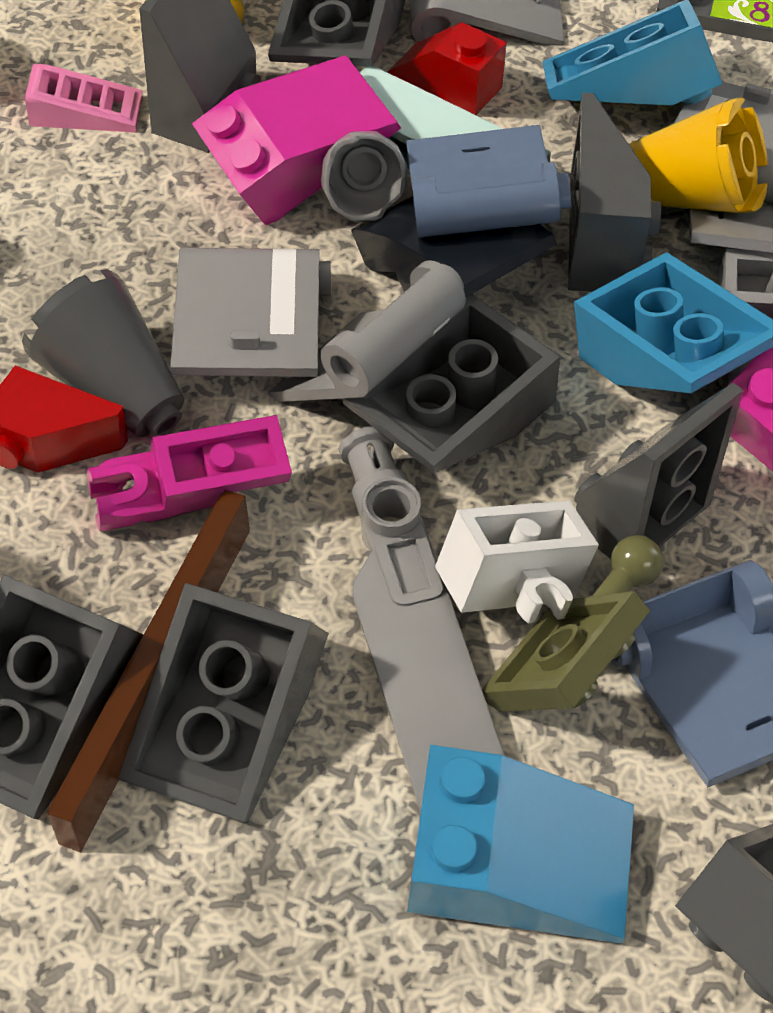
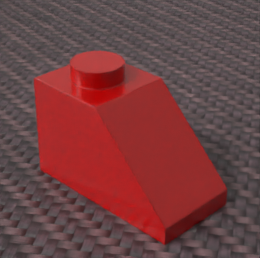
(456, 65)
(54, 424)

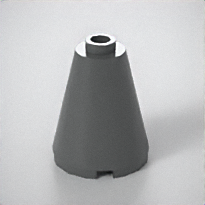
(101, 345)

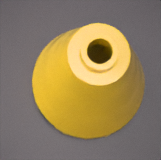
(707, 160)

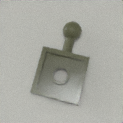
(564, 657)

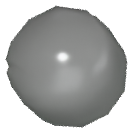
(363, 175)

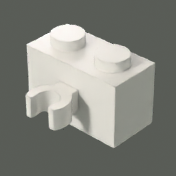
(516, 558)

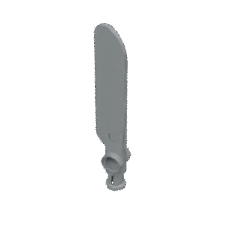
(410, 617)

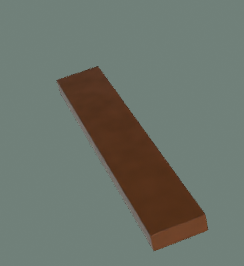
(103, 753)

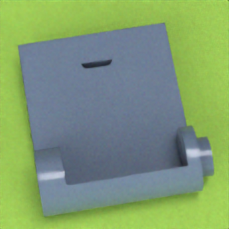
(485, 181)
(710, 669)

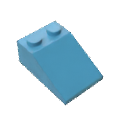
(642, 63)
(668, 328)
(520, 848)

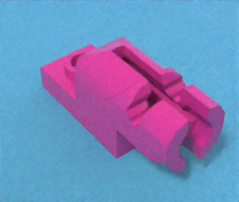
(188, 472)

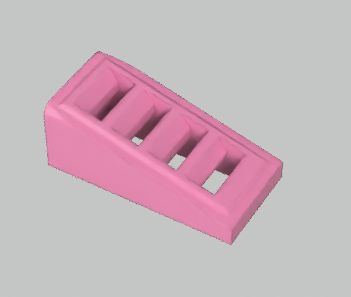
(50, 102)

